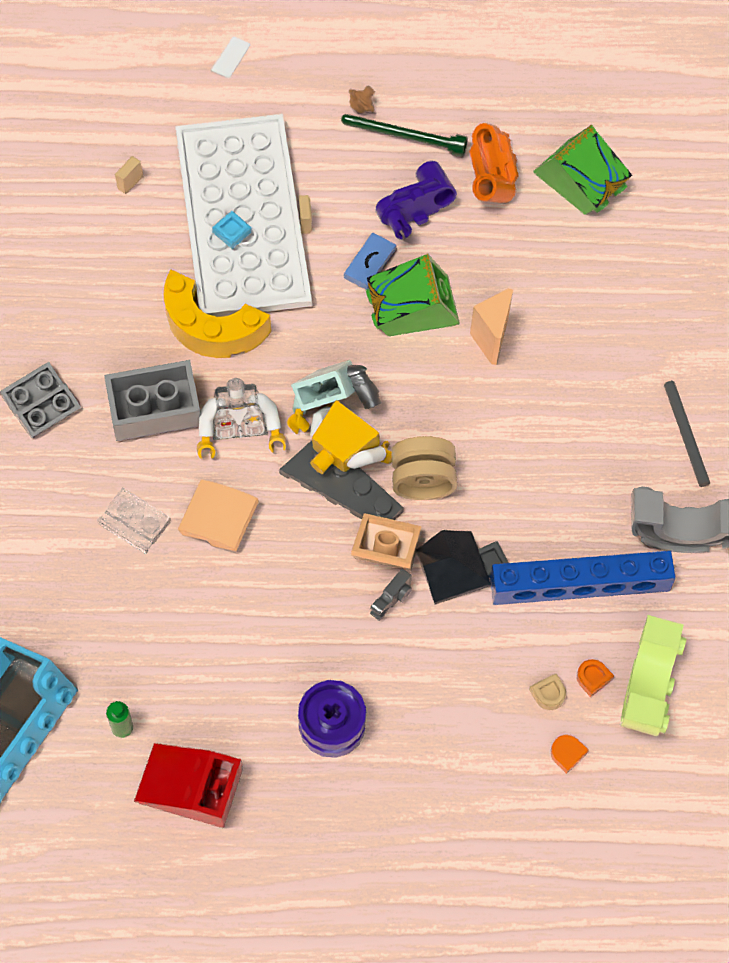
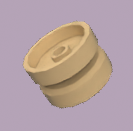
(424, 468)

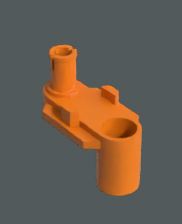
(493, 164)

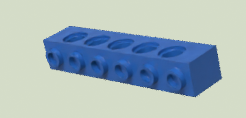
(582, 577)

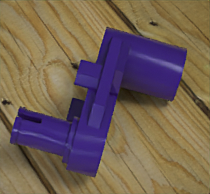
(417, 200)

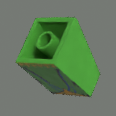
(585, 171)
(412, 298)

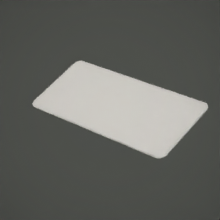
(231, 57)

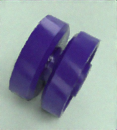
(346, 713)

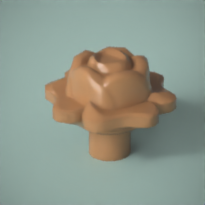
(361, 100)

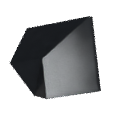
(452, 565)

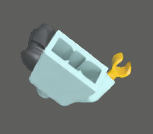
(328, 386)

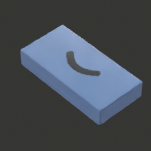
(369, 260)

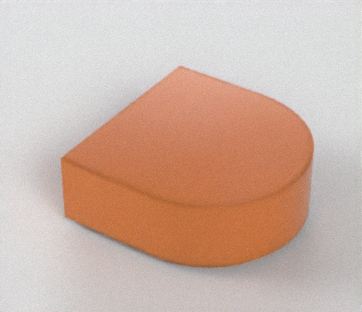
(593, 676)
(567, 752)

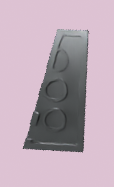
(349, 489)

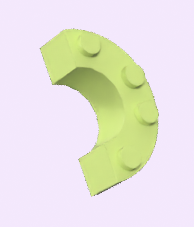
(650, 677)

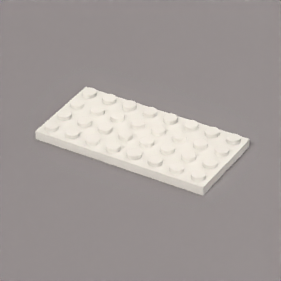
(246, 171)

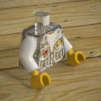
(237, 413)

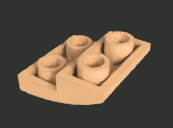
(218, 515)

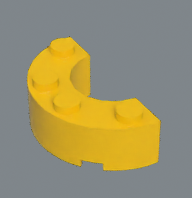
(207, 333)

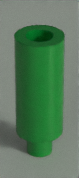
(119, 719)

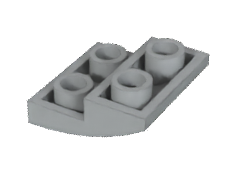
(40, 400)

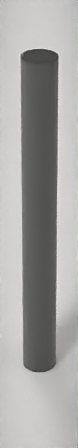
(687, 434)

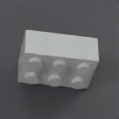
(152, 400)

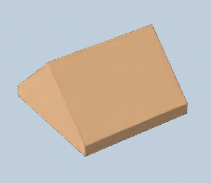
(490, 323)
(386, 542)

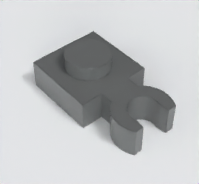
(396, 590)

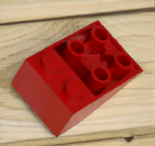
(190, 783)

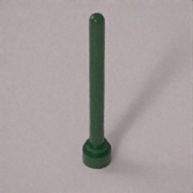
(454, 144)

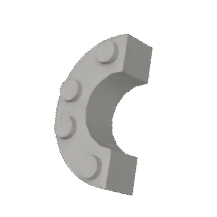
(675, 527)

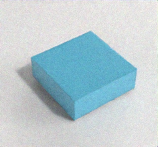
(232, 229)

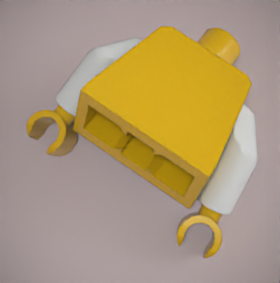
(345, 440)

